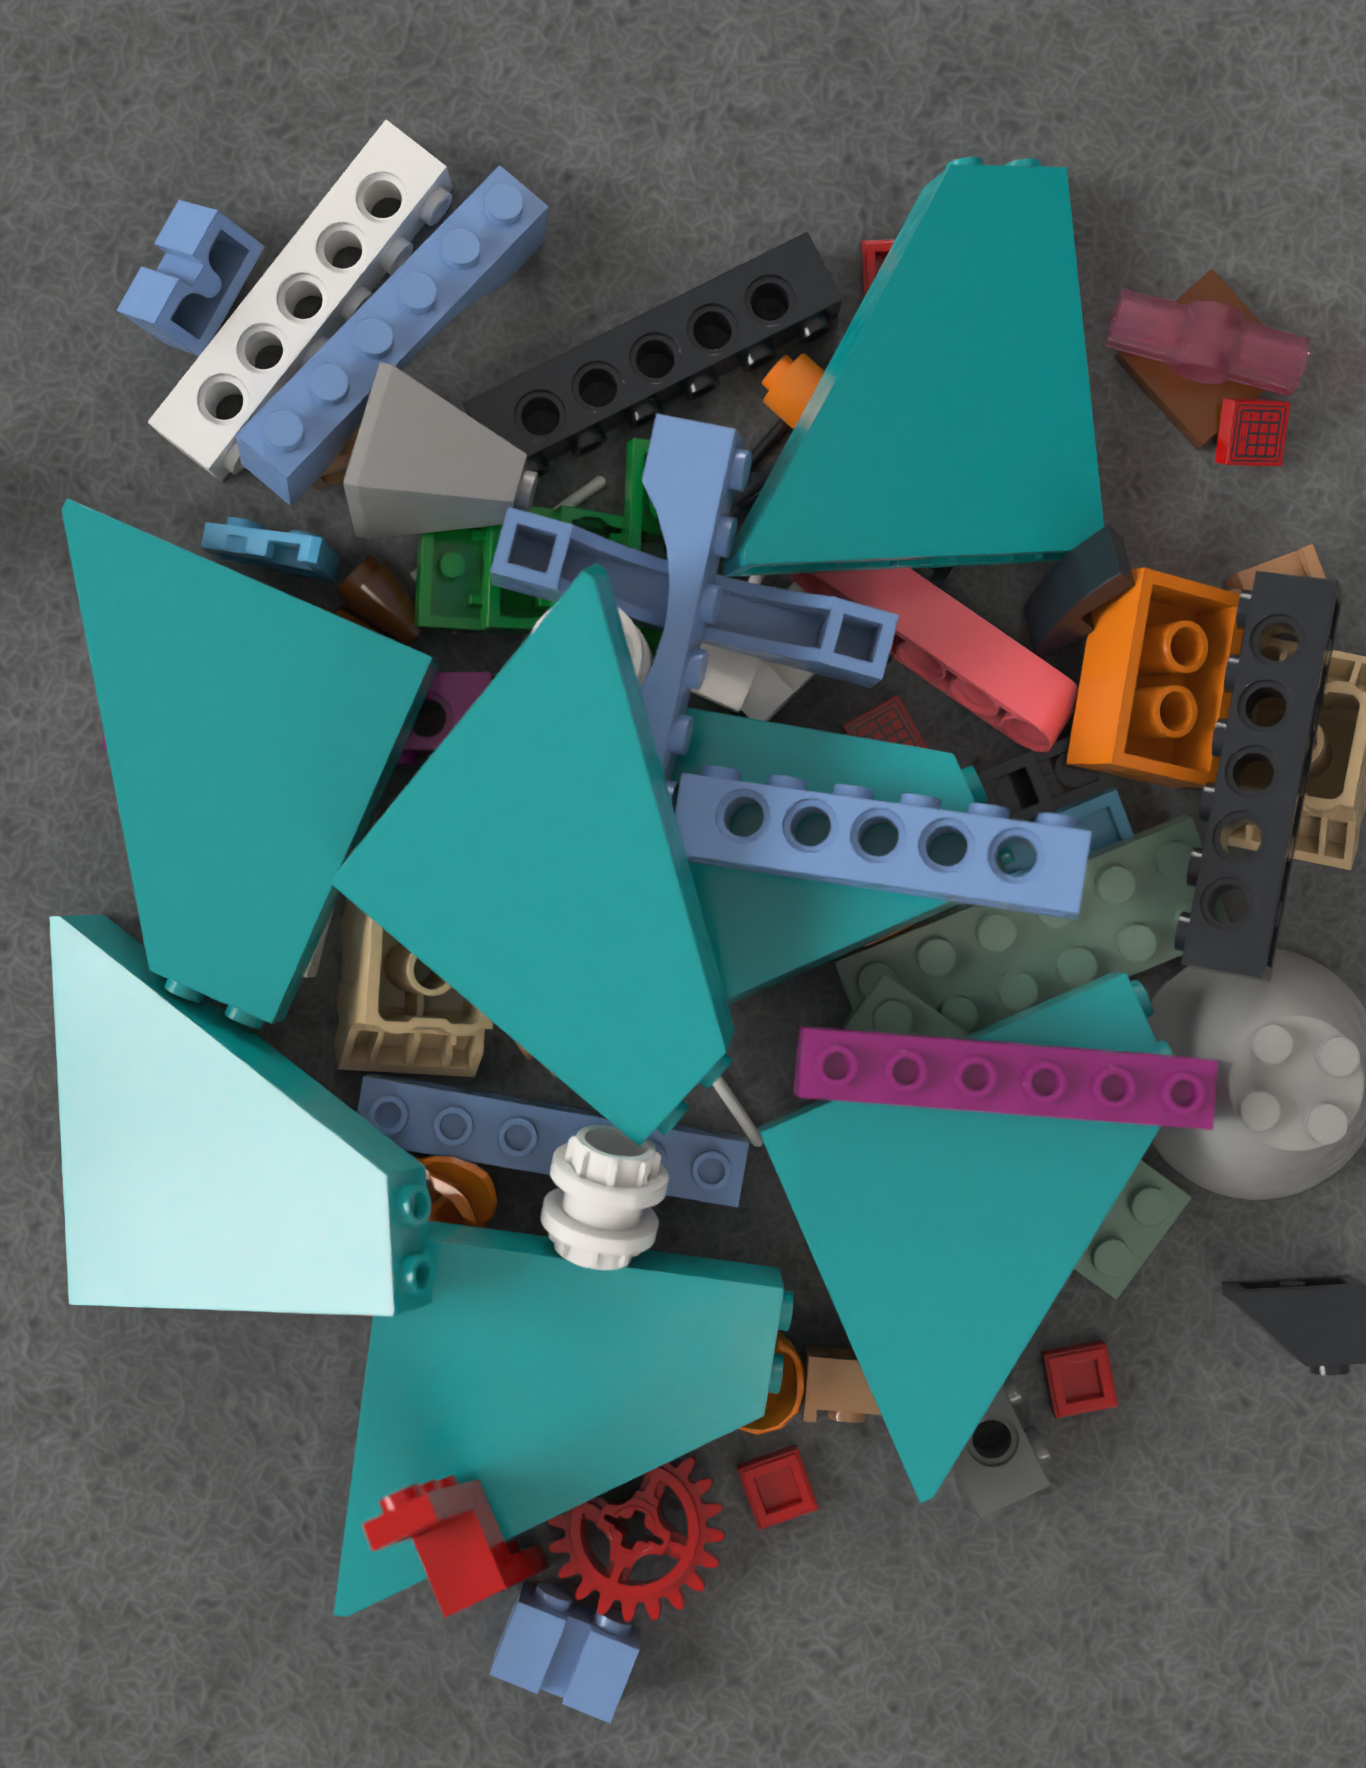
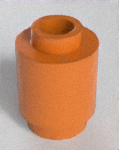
(791, 387)

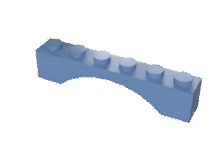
(326, 399)
(692, 486)
(754, 619)

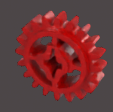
(689, 1549)

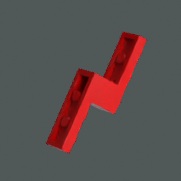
(454, 1540)

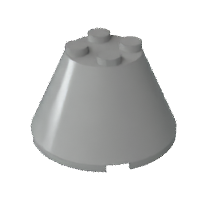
(1285, 1076)

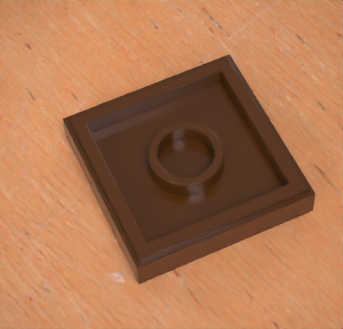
(1190, 404)

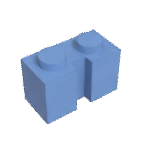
(196, 279)
(567, 1650)

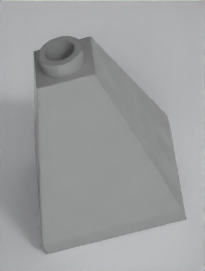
(429, 465)

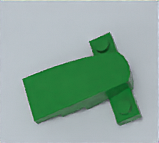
(456, 565)

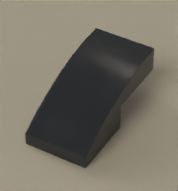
(1073, 588)
(1040, 782)

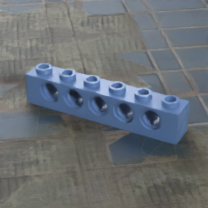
(1049, 889)
(528, 1131)

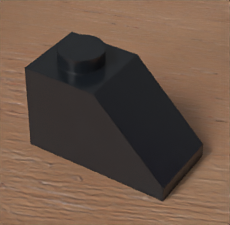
(1308, 1317)

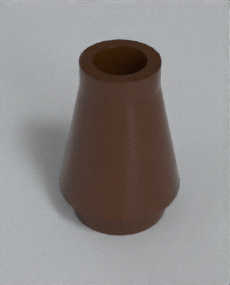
(381, 600)

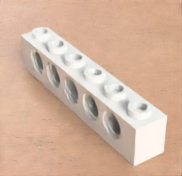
(385, 168)

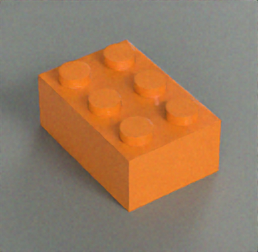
(1156, 681)

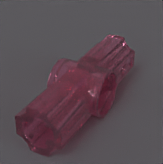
(1207, 342)

